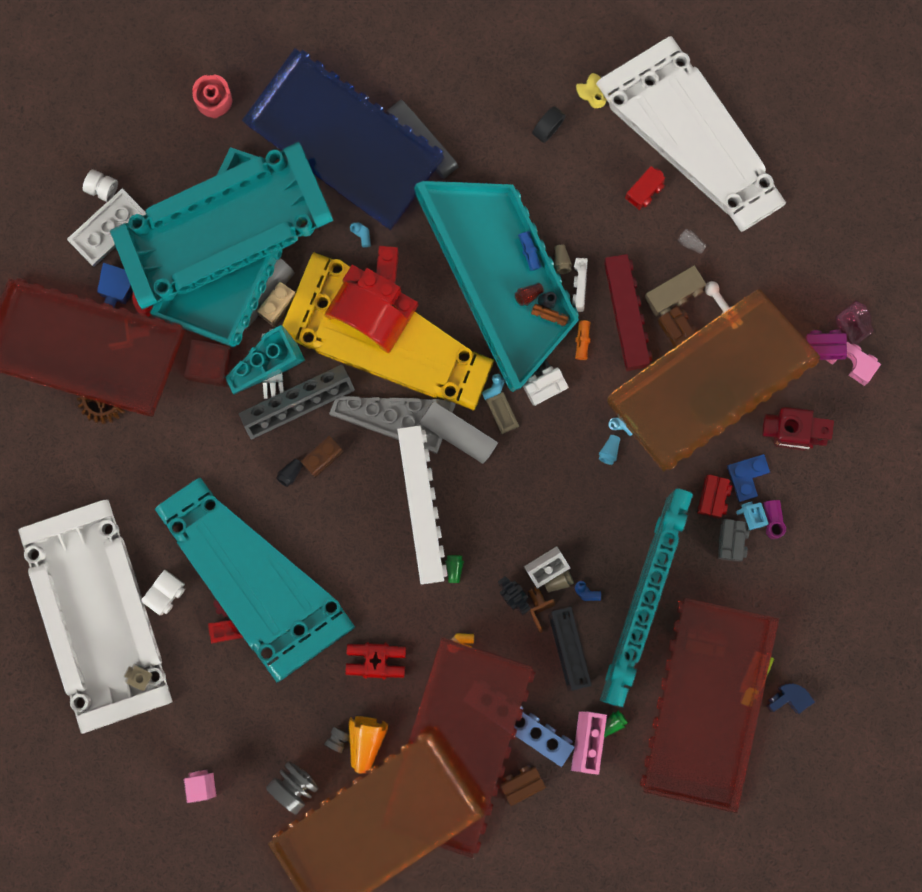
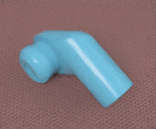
(361, 231)
(496, 388)
(617, 424)

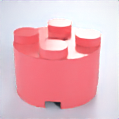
(219, 89)

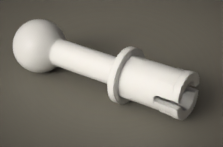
(712, 289)

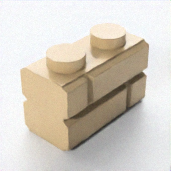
(276, 304)

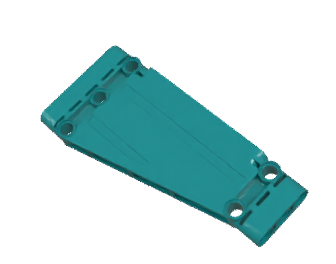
(253, 582)

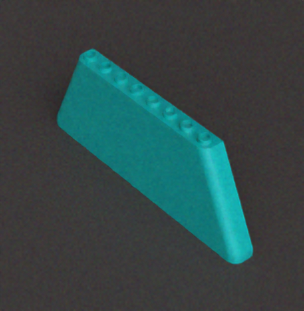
(481, 242)

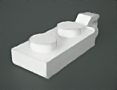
(580, 282)

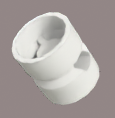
(97, 184)

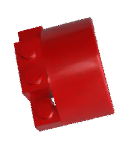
(367, 306)

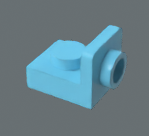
(754, 515)

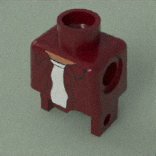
(804, 426)

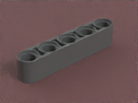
(407, 117)

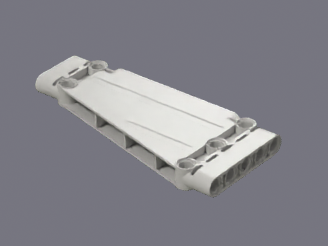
(692, 130)

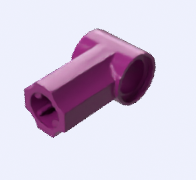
(774, 516)

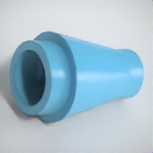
(610, 450)

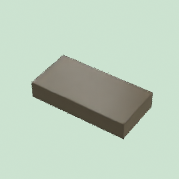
(502, 413)

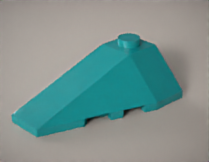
(270, 357)

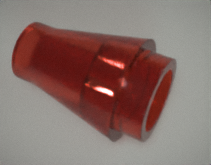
(527, 294)

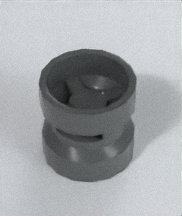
(337, 740)

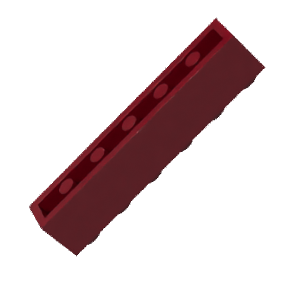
(627, 313)

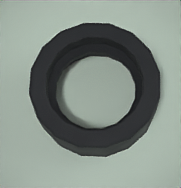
(549, 124)

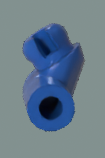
(585, 594)

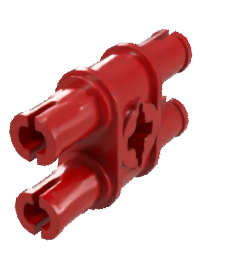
(369, 651)

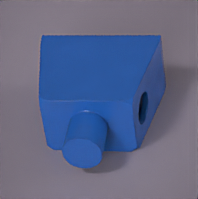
(114, 285)

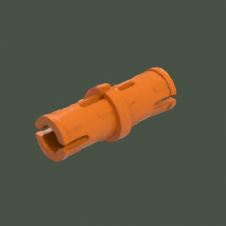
(582, 340)

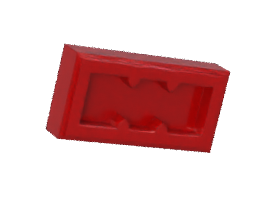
(223, 631)

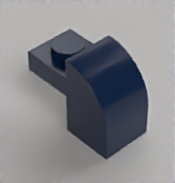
(794, 694)

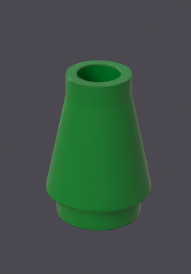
(454, 568)
(614, 723)

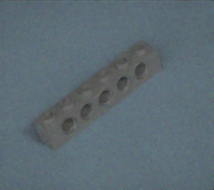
(296, 401)

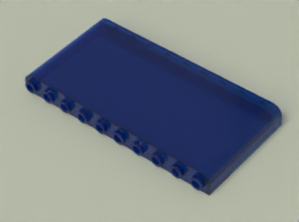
(344, 137)

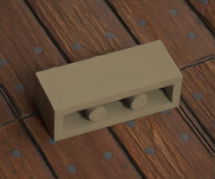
(675, 291)

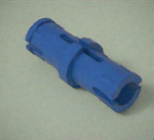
(529, 251)

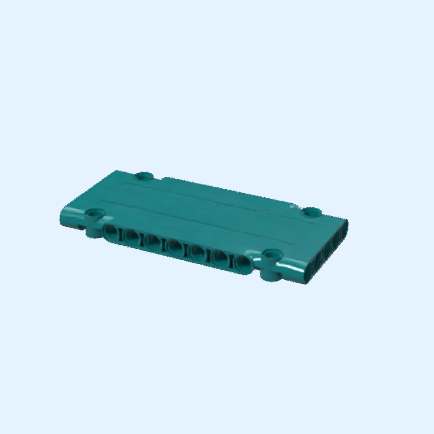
(221, 225)
(621, 670)

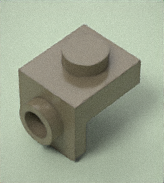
(137, 677)

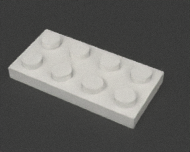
(94, 236)

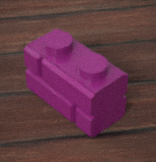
(828, 345)

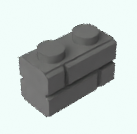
(733, 540)

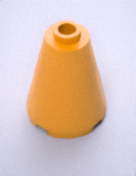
(365, 741)

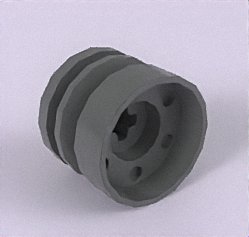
(292, 787)

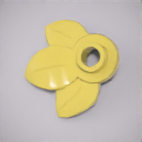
(591, 90)

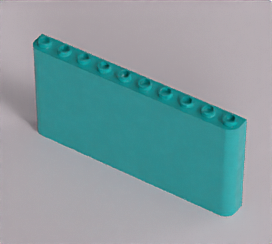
(226, 304)

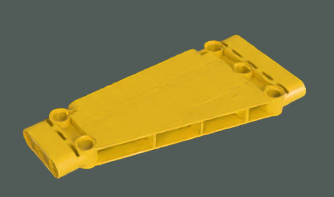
(420, 359)

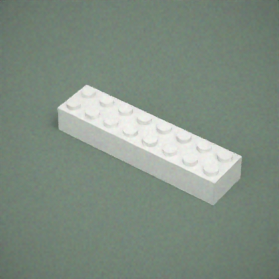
(421, 505)

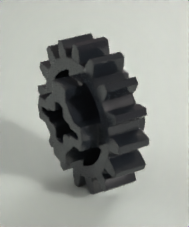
(514, 595)

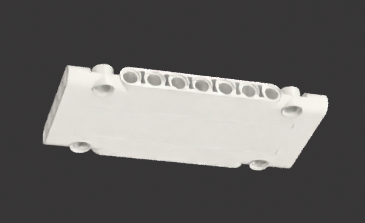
(93, 614)

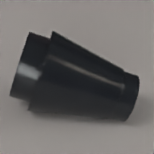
(544, 302)
(288, 474)

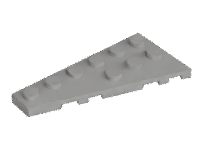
(388, 415)

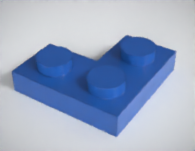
(742, 474)

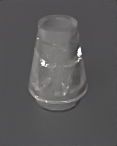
(691, 241)

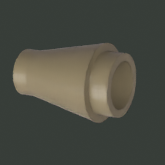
(561, 260)
(560, 582)

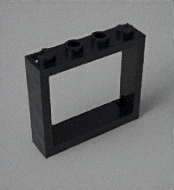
(569, 649)

